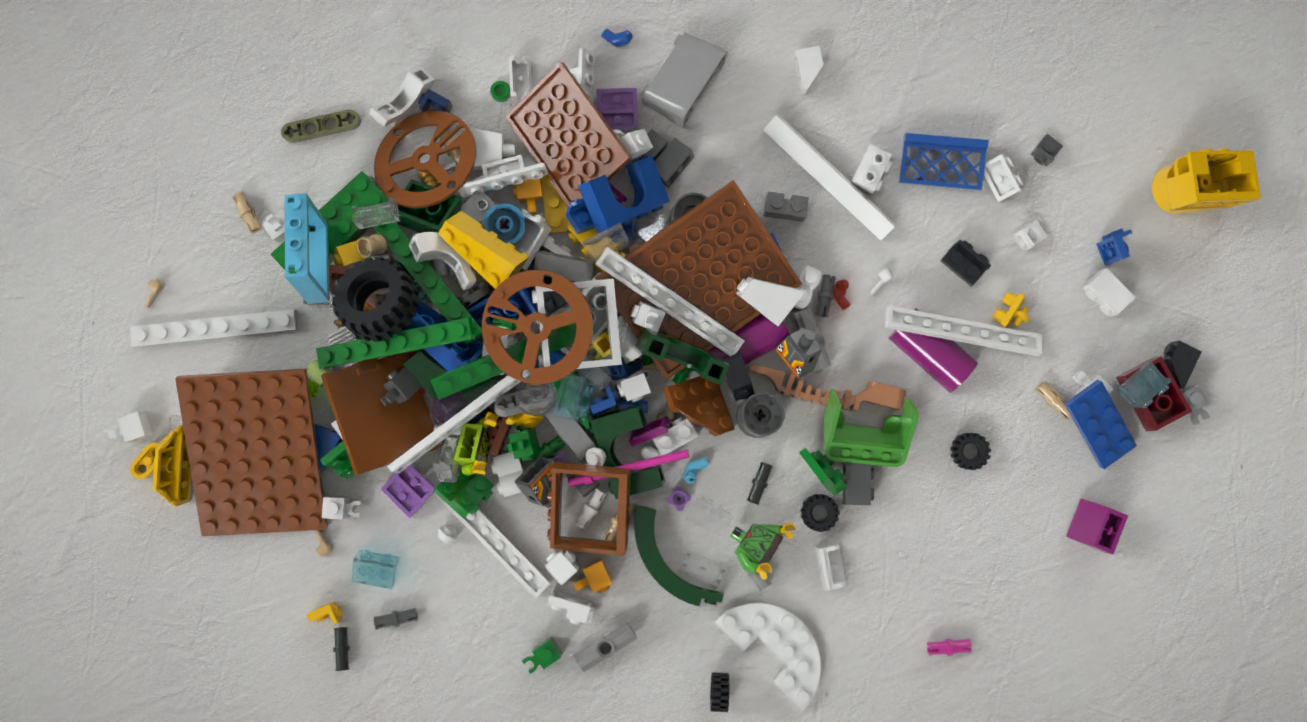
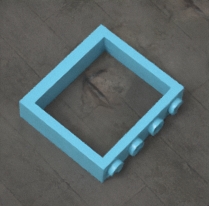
(306, 249)

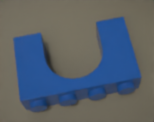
(648, 195)

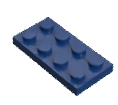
(1100, 424)

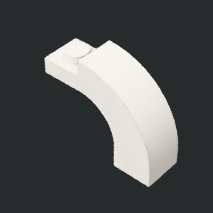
(404, 100)
(433, 247)

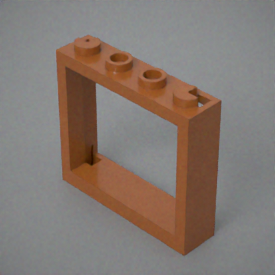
(584, 544)

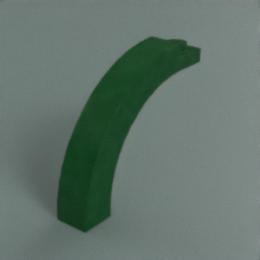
(652, 559)

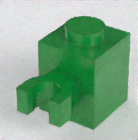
(524, 444)
(544, 654)

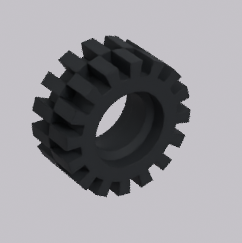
(979, 442)
(829, 521)
(719, 692)

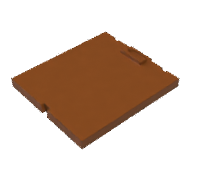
(371, 431)

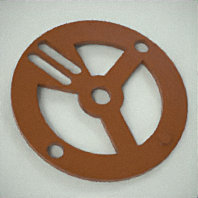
(385, 170)
(579, 314)

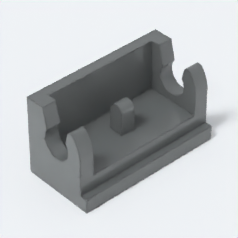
(673, 161)

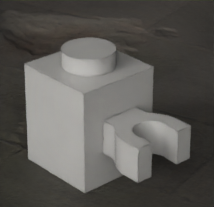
(1196, 400)

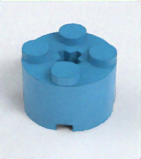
(513, 218)

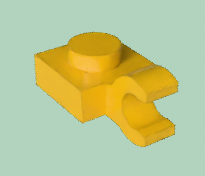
(524, 419)

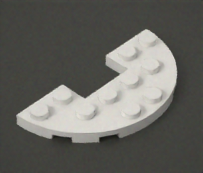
(785, 637)

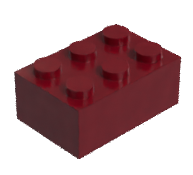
(1166, 406)

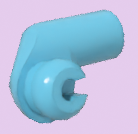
(692, 469)

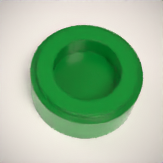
(500, 91)

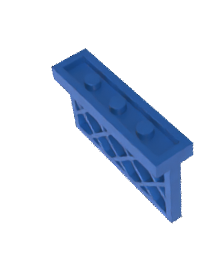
(943, 143)

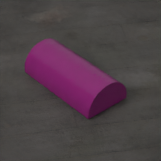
(759, 337)
(937, 356)

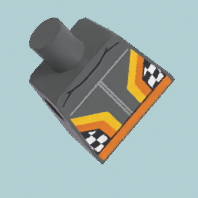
(800, 352)
(535, 481)

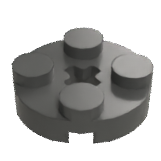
(479, 291)

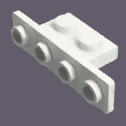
(584, 72)
(504, 173)

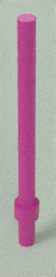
(634, 466)

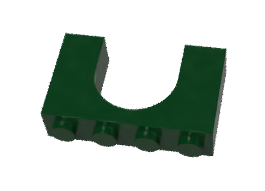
(663, 346)
(606, 429)

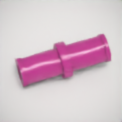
(949, 647)

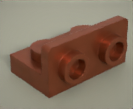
(498, 435)

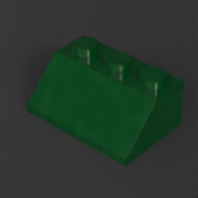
(427, 218)

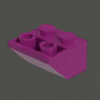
(1097, 526)

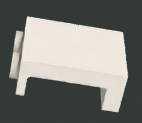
(533, 236)

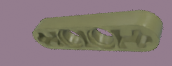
(320, 122)

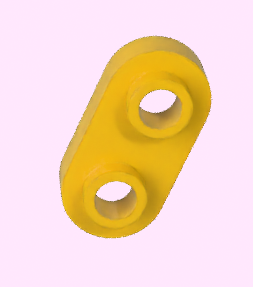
(145, 458)

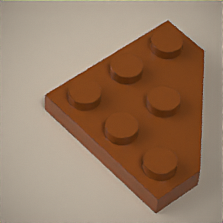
(701, 403)

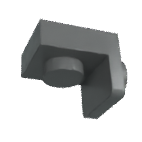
(1046, 150)

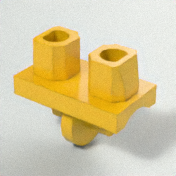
(1015, 303)

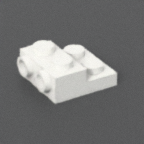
(578, 610)

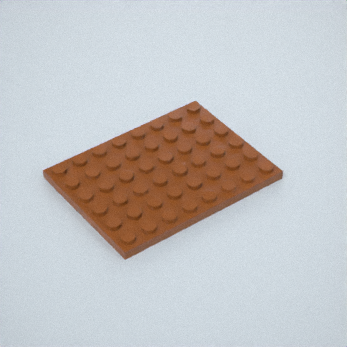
(704, 262)
(252, 451)

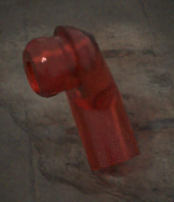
(839, 293)

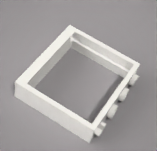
(544, 359)

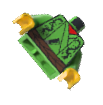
(759, 546)

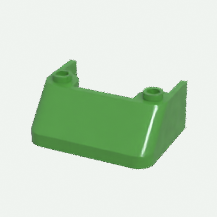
(867, 444)

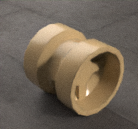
(371, 245)

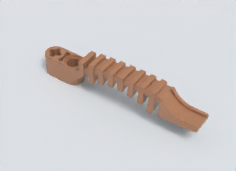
(875, 393)

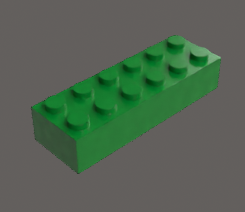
(338, 215)

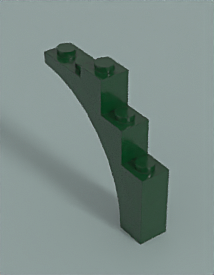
(423, 369)

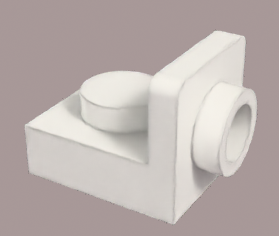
(1030, 235)

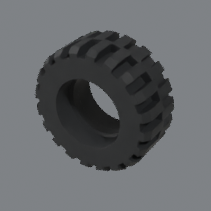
(360, 283)

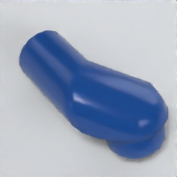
(618, 39)

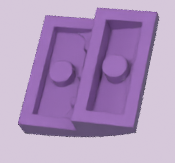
(618, 107)
(408, 490)

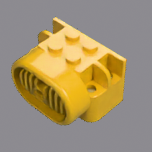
(1207, 181)

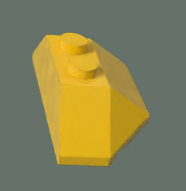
(172, 468)

